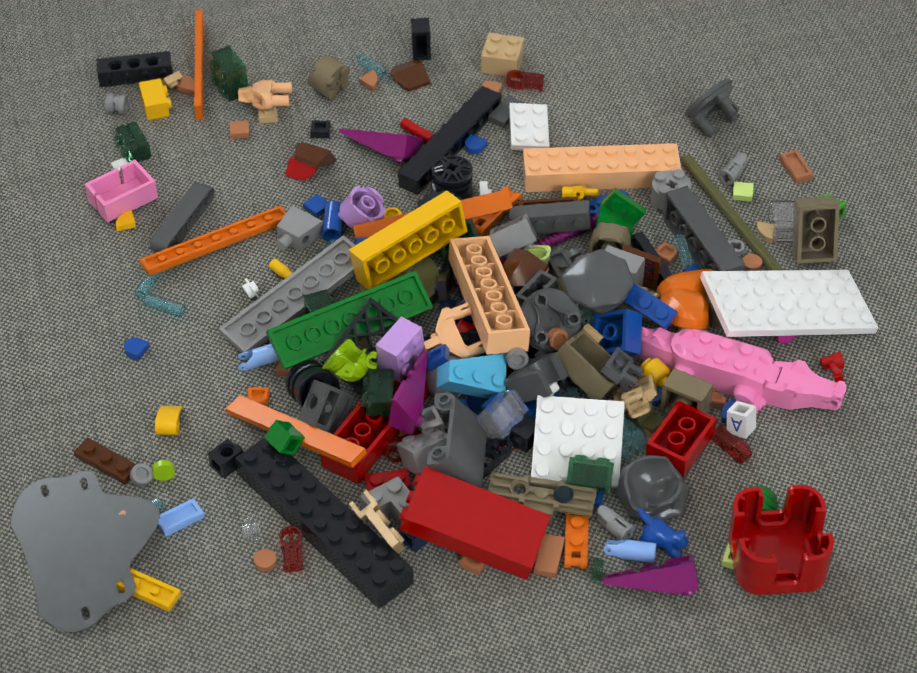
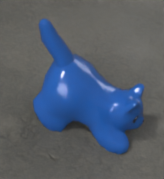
(659, 532)

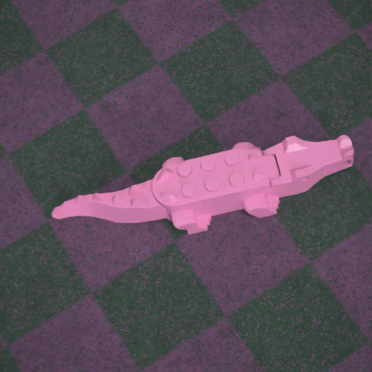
(742, 370)

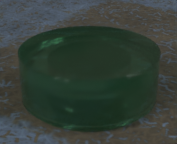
(597, 569)

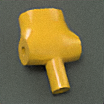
(578, 191)

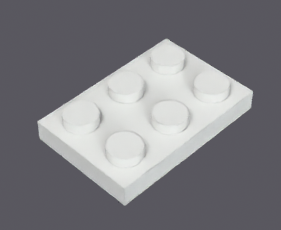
(528, 126)

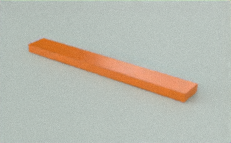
(199, 65)
(472, 208)
(212, 241)
(315, 438)

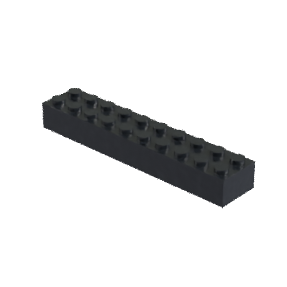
(325, 523)

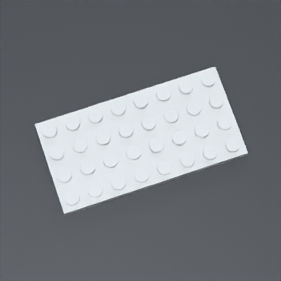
(788, 303)

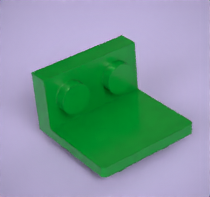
(620, 210)

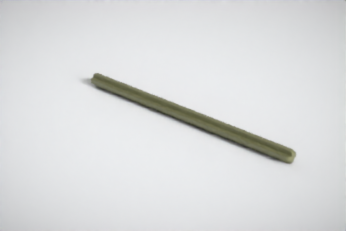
(730, 213)

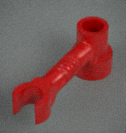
(834, 364)

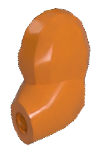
(687, 296)

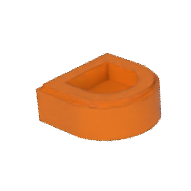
(259, 394)

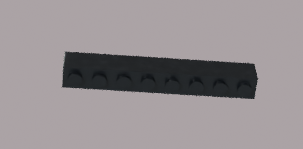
(448, 139)

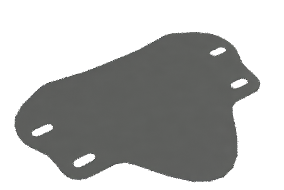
(80, 546)

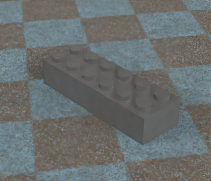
(705, 241)

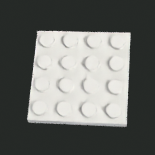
(576, 428)

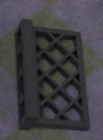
(358, 385)

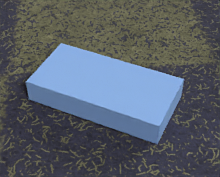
(180, 517)

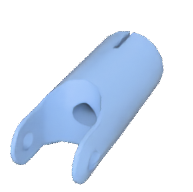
(257, 357)
(632, 550)

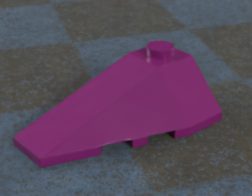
(390, 144)
(409, 398)
(673, 577)

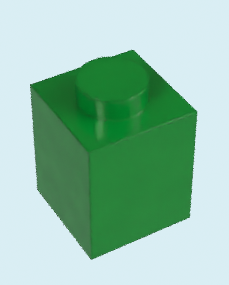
(284, 437)

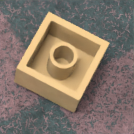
(502, 54)

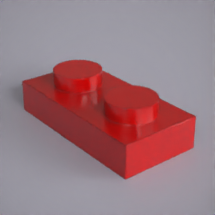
(377, 479)

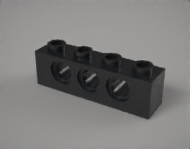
(133, 68)

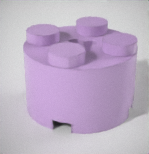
(361, 206)

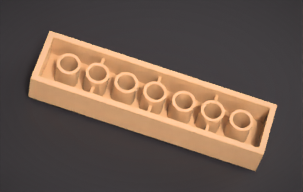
(597, 166)
(489, 295)

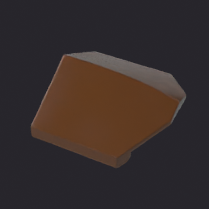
(410, 75)
(313, 155)
(522, 267)

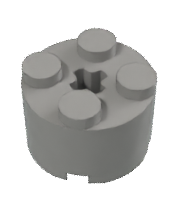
(666, 182)

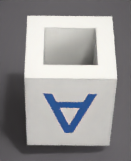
(741, 419)

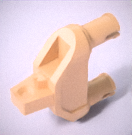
(263, 94)
(448, 334)

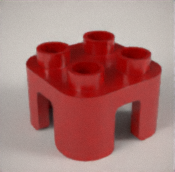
(781, 547)

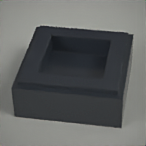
(320, 129)

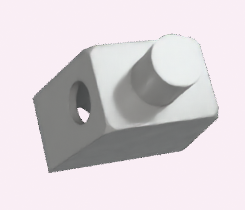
(298, 229)

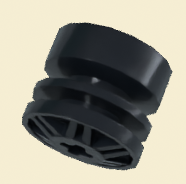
(453, 175)
(302, 376)

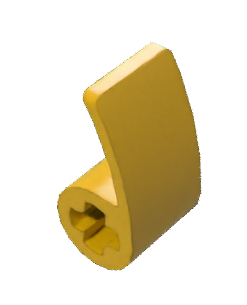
(168, 420)

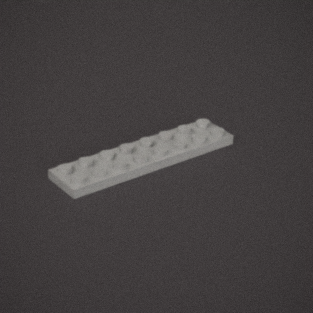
(286, 300)

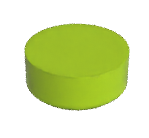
(163, 470)

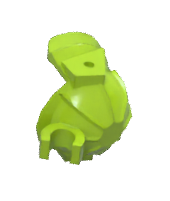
(350, 361)

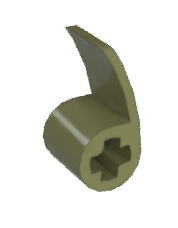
(647, 421)

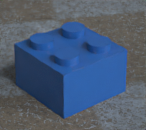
(621, 330)

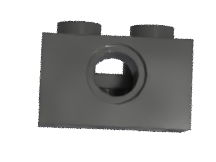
(326, 407)

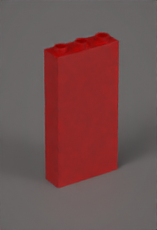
(474, 522)

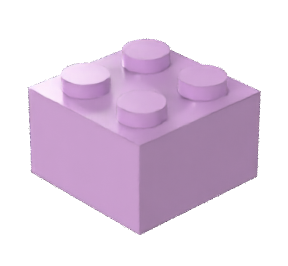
(400, 348)

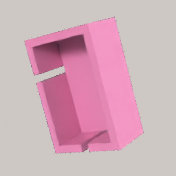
(114, 198)

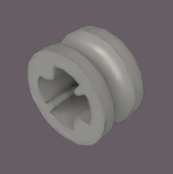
(738, 245)

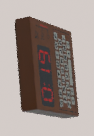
(652, 267)

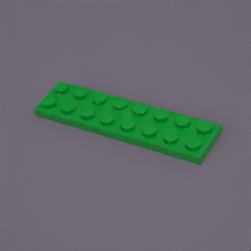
(321, 329)

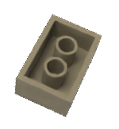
(815, 229)

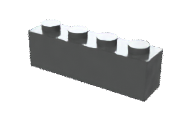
(556, 216)

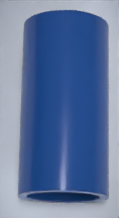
(332, 223)

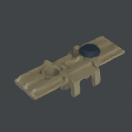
(564, 498)

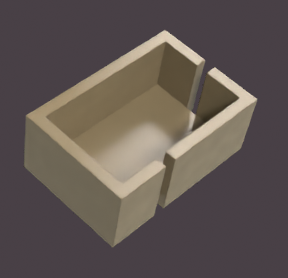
(583, 362)

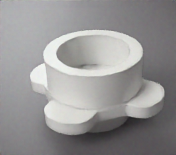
(251, 289)

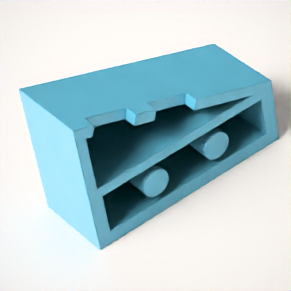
(474, 375)

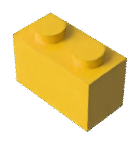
(154, 99)

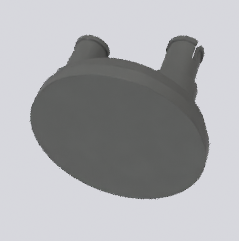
(713, 99)
(548, 310)

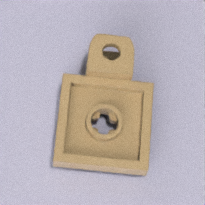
(638, 398)
(380, 521)

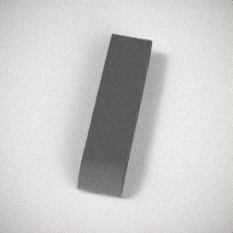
(182, 217)

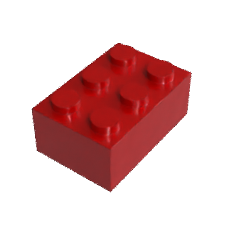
(682, 436)

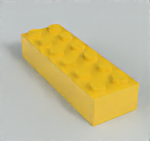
(408, 240)

